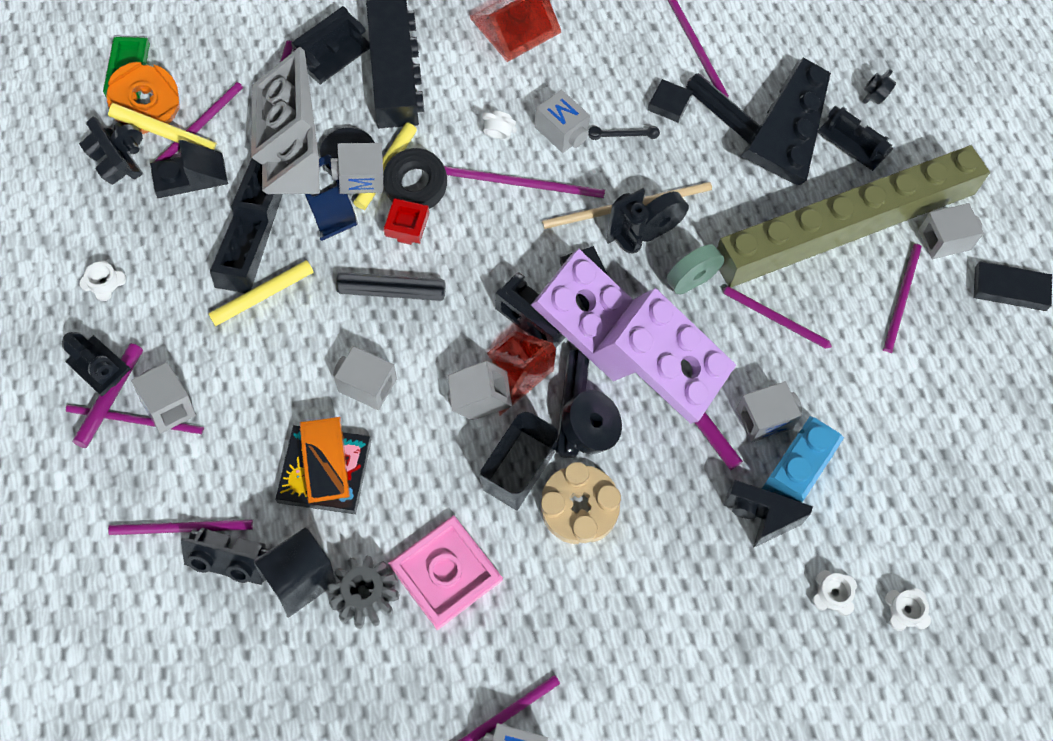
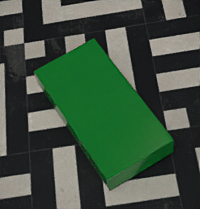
(126, 51)

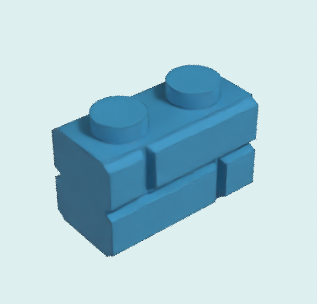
(804, 460)

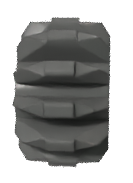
(348, 595)

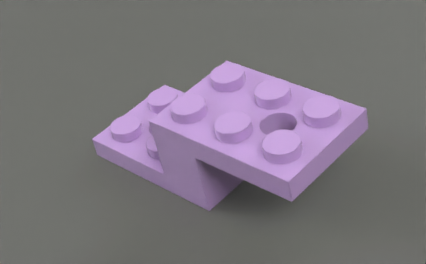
(635, 336)

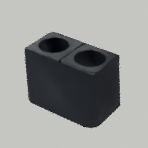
(537, 429)
(296, 571)

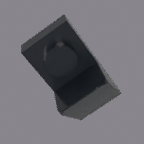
(193, 171)
(776, 512)

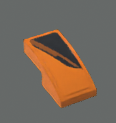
(324, 459)

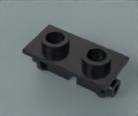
(859, 142)
(628, 221)
(94, 362)
(208, 552)

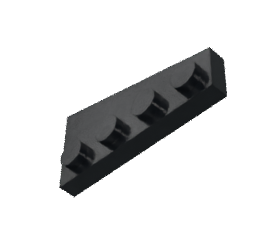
(790, 129)

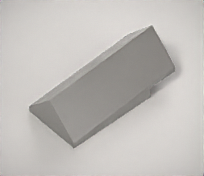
(285, 129)

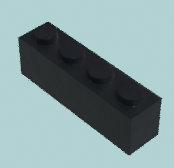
(392, 63)

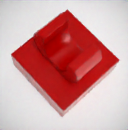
(406, 221)

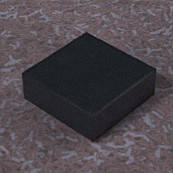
(670, 100)

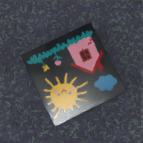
(292, 483)

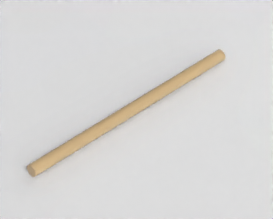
(605, 210)

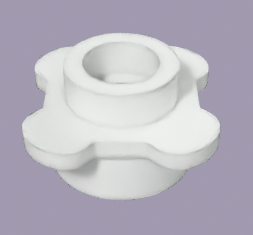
(499, 125)
(99, 271)
(846, 591)
(919, 609)

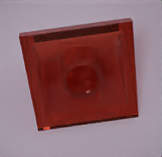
(517, 25)

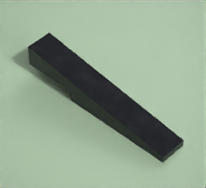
(246, 235)

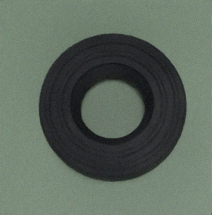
(415, 159)

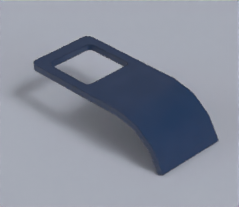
(331, 209)

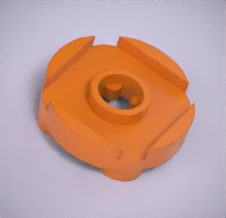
(137, 77)

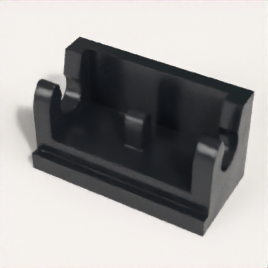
(332, 44)
(515, 303)

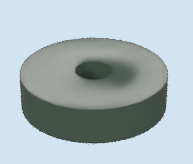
(695, 269)

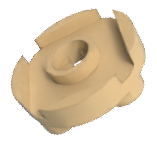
(583, 526)

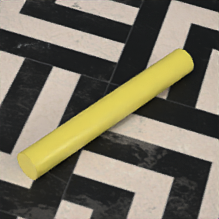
(157, 127)
(398, 145)
(260, 293)

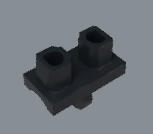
(116, 146)

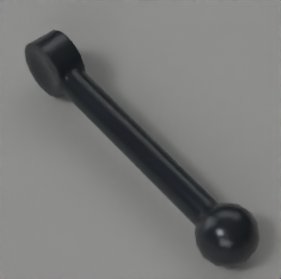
(596, 133)

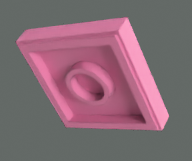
(445, 572)

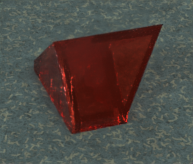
(525, 360)

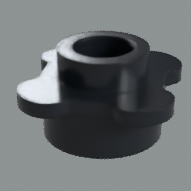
(879, 87)

